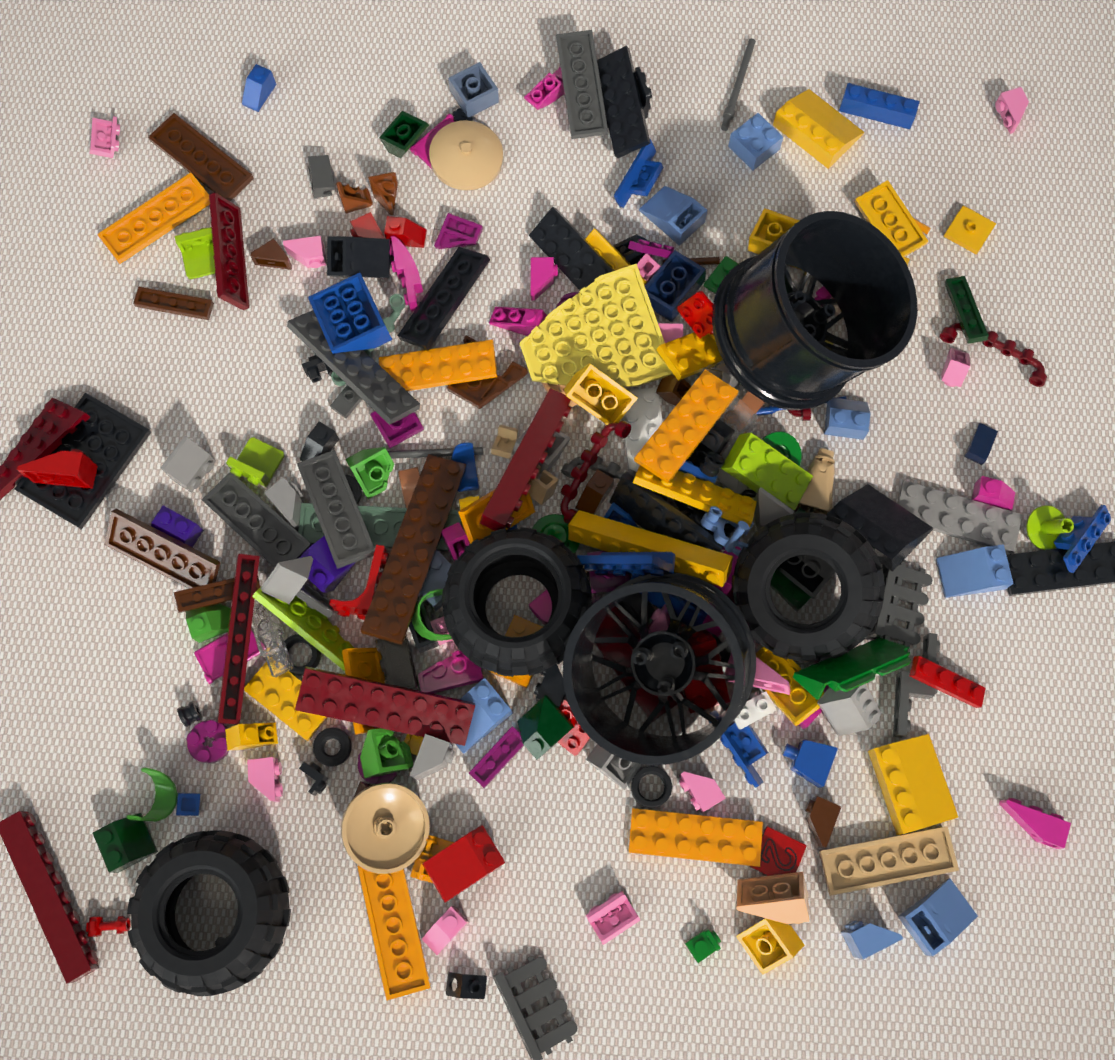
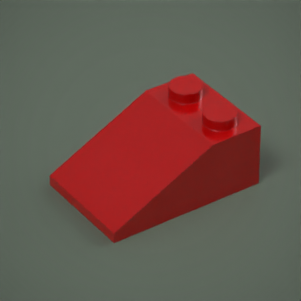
(61, 468)
(463, 863)

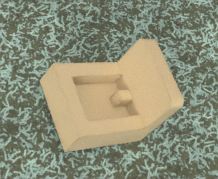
(505, 441)

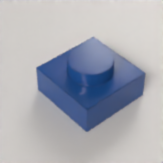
(188, 804)

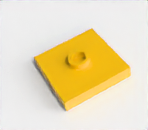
(969, 229)

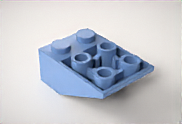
(674, 213)
(938, 918)

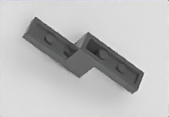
(910, 687)

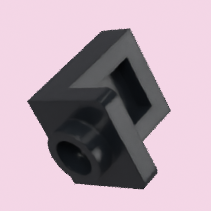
(313, 771)

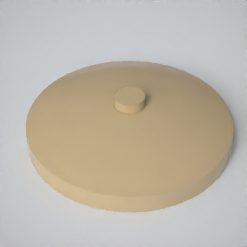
(466, 155)
(385, 828)

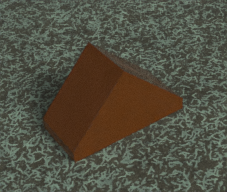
(271, 256)

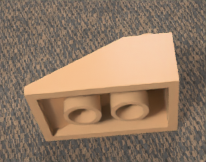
(775, 897)

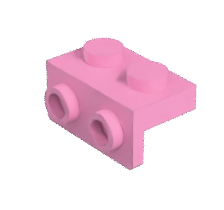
(104, 137)
(612, 917)

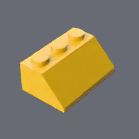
(599, 394)

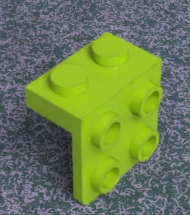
(197, 252)
(256, 462)

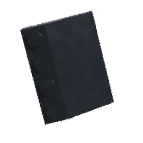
(884, 524)

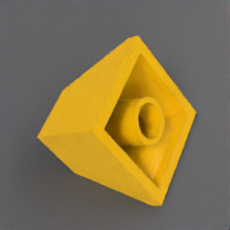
(770, 943)

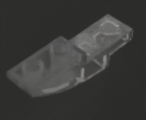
(269, 640)

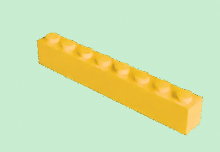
(620, 537)

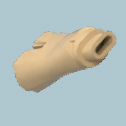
(820, 489)

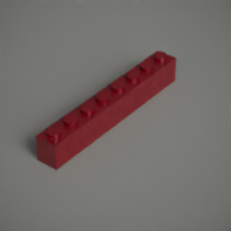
(525, 461)
(238, 639)
(48, 897)

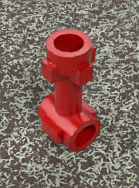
(96, 926)

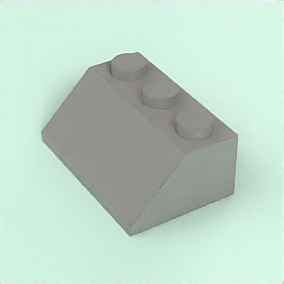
(850, 710)

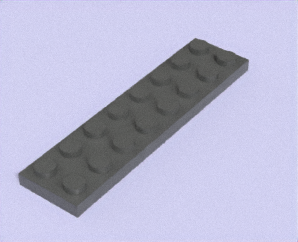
(357, 371)

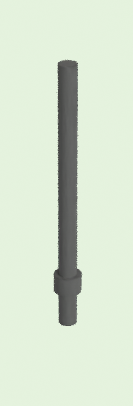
(729, 111)
(424, 452)

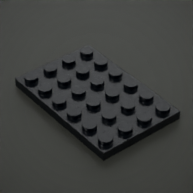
(110, 443)

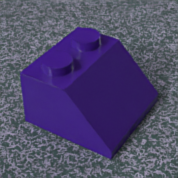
(177, 526)
(323, 569)

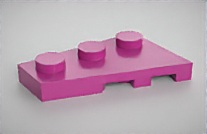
(450, 674)

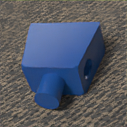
(811, 761)

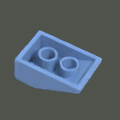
(975, 571)
(488, 712)

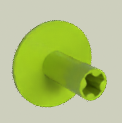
(1046, 525)

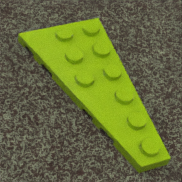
(309, 624)

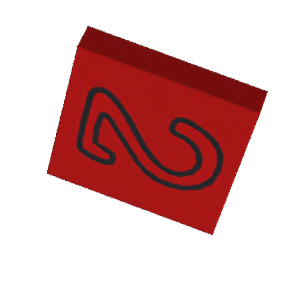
(779, 853)

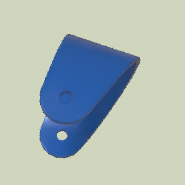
(465, 454)

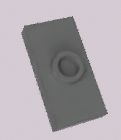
(346, 402)
(315, 600)

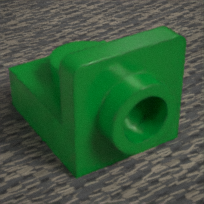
(703, 944)

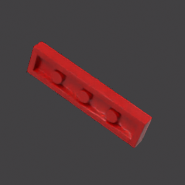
(947, 681)

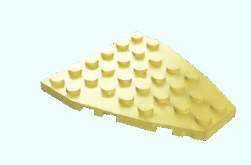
(603, 326)

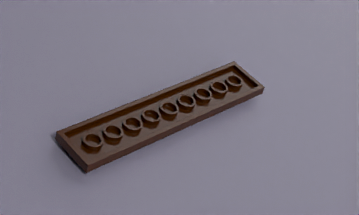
(413, 550)

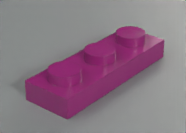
(653, 249)
(497, 757)

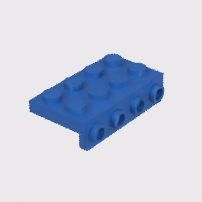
(629, 563)

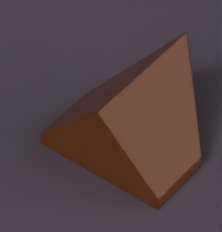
(385, 190)
(354, 198)

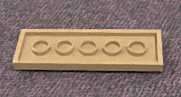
(888, 861)

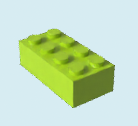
(764, 467)

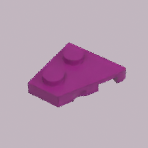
(458, 233)

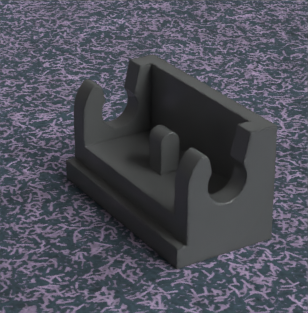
(320, 176)

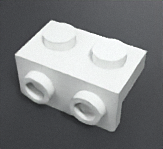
(755, 708)

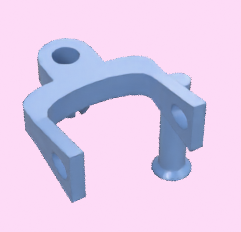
(713, 522)

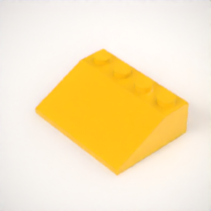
(816, 127)
(912, 784)

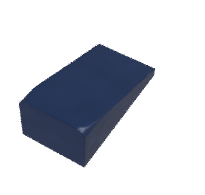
(981, 444)

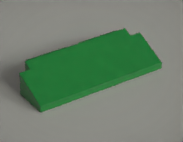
(854, 667)

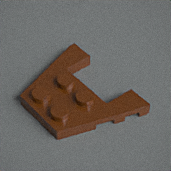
(483, 391)

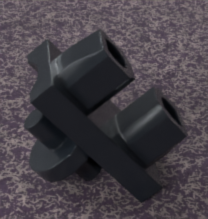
(314, 367)

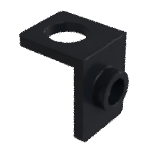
(467, 986)

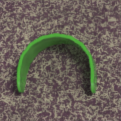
(419, 626)
(164, 800)

